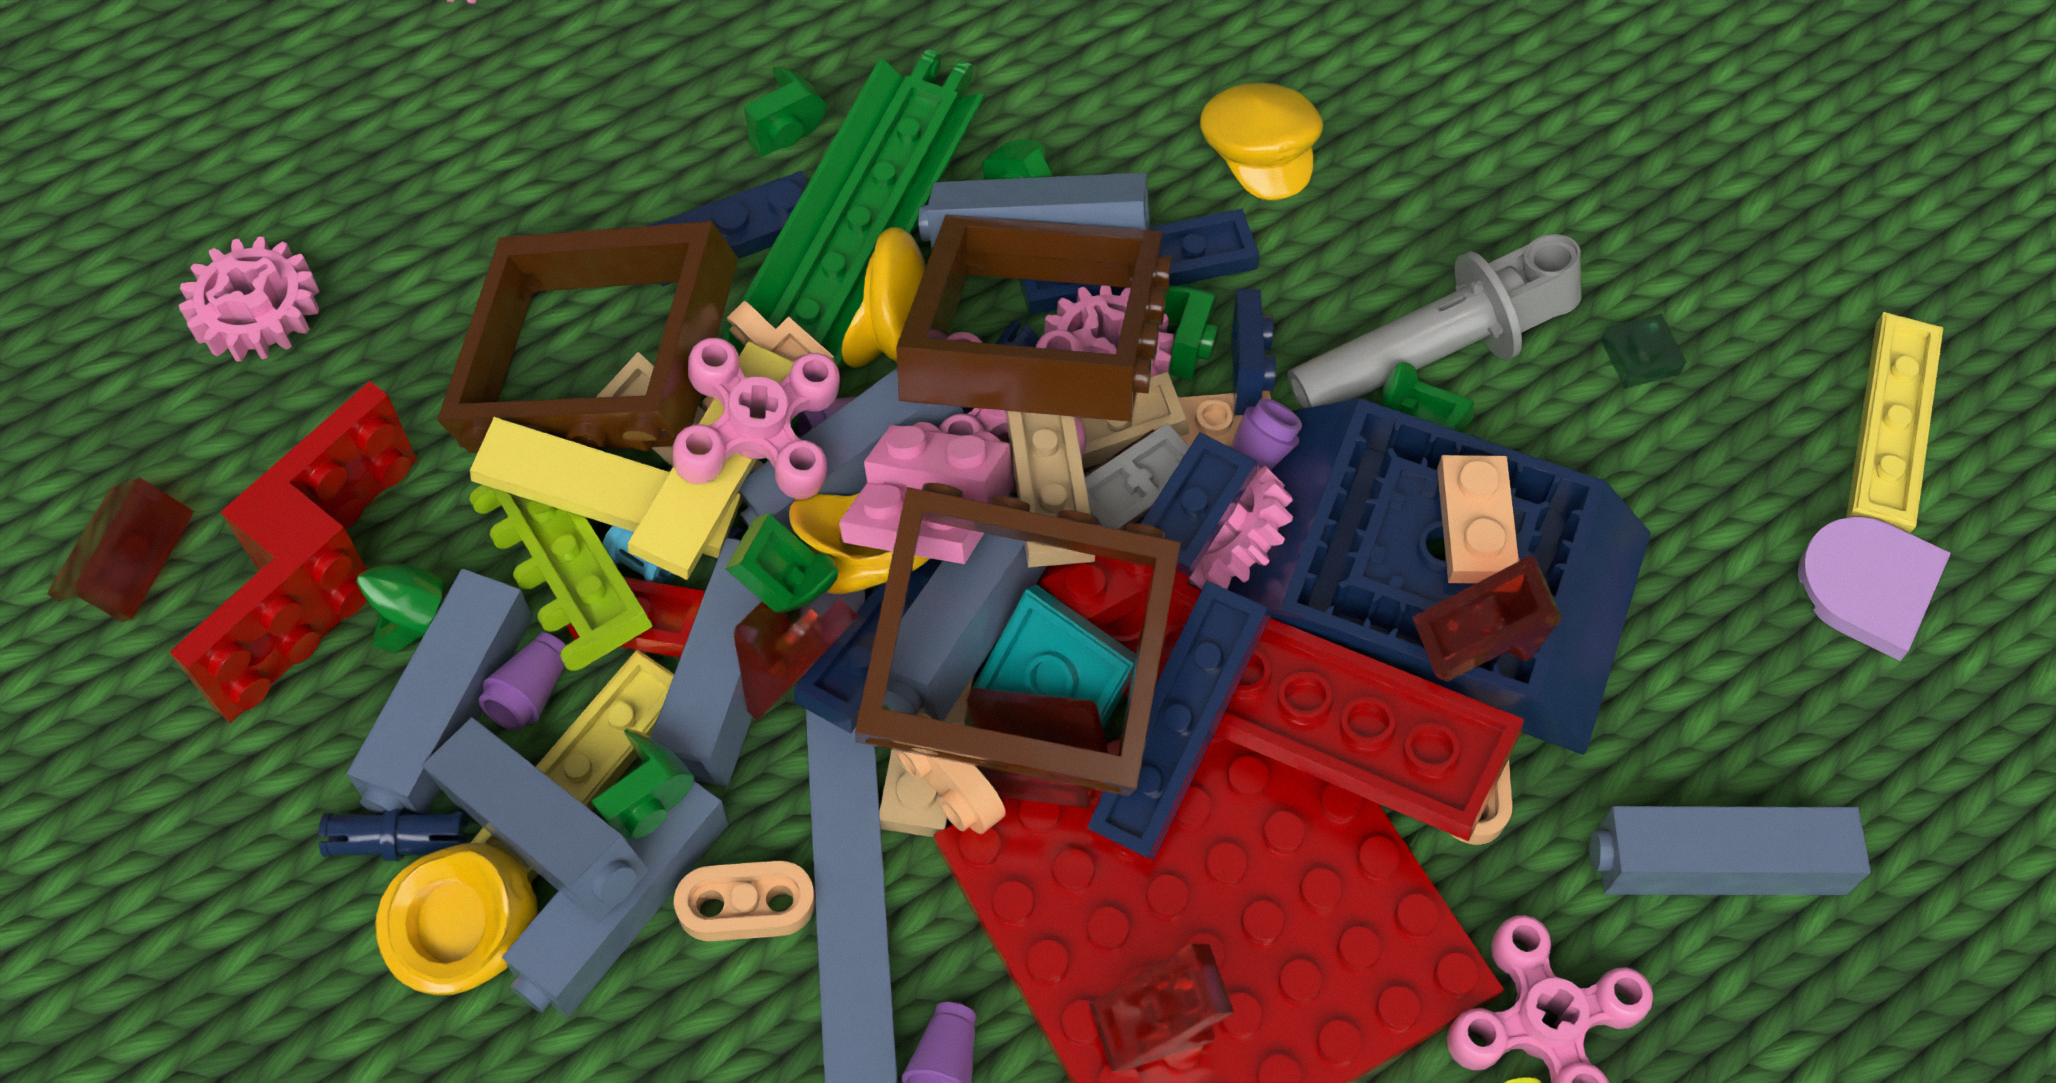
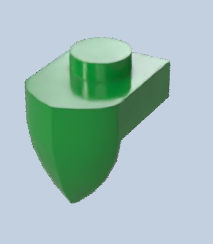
(784, 114)
(1017, 160)
(1196, 335)
(1424, 401)
(780, 566)
(405, 602)
(646, 795)

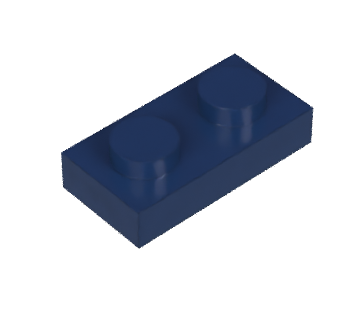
(1250, 338)
(1200, 498)

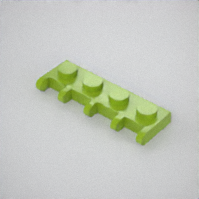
(575, 567)

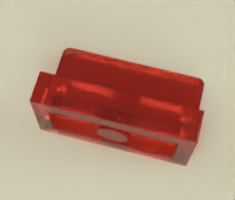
(122, 549)
(1044, 719)

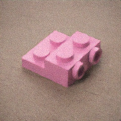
(920, 455)

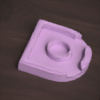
(1871, 581)

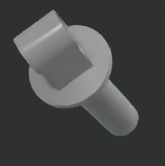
(1489, 305)

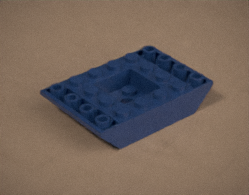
(1362, 568)

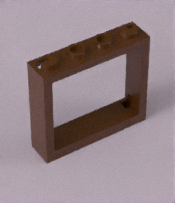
(680, 253)
(1034, 377)
(999, 750)

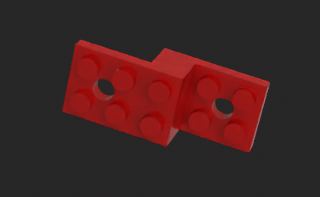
(305, 560)

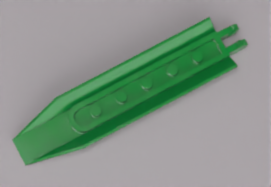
(868, 181)

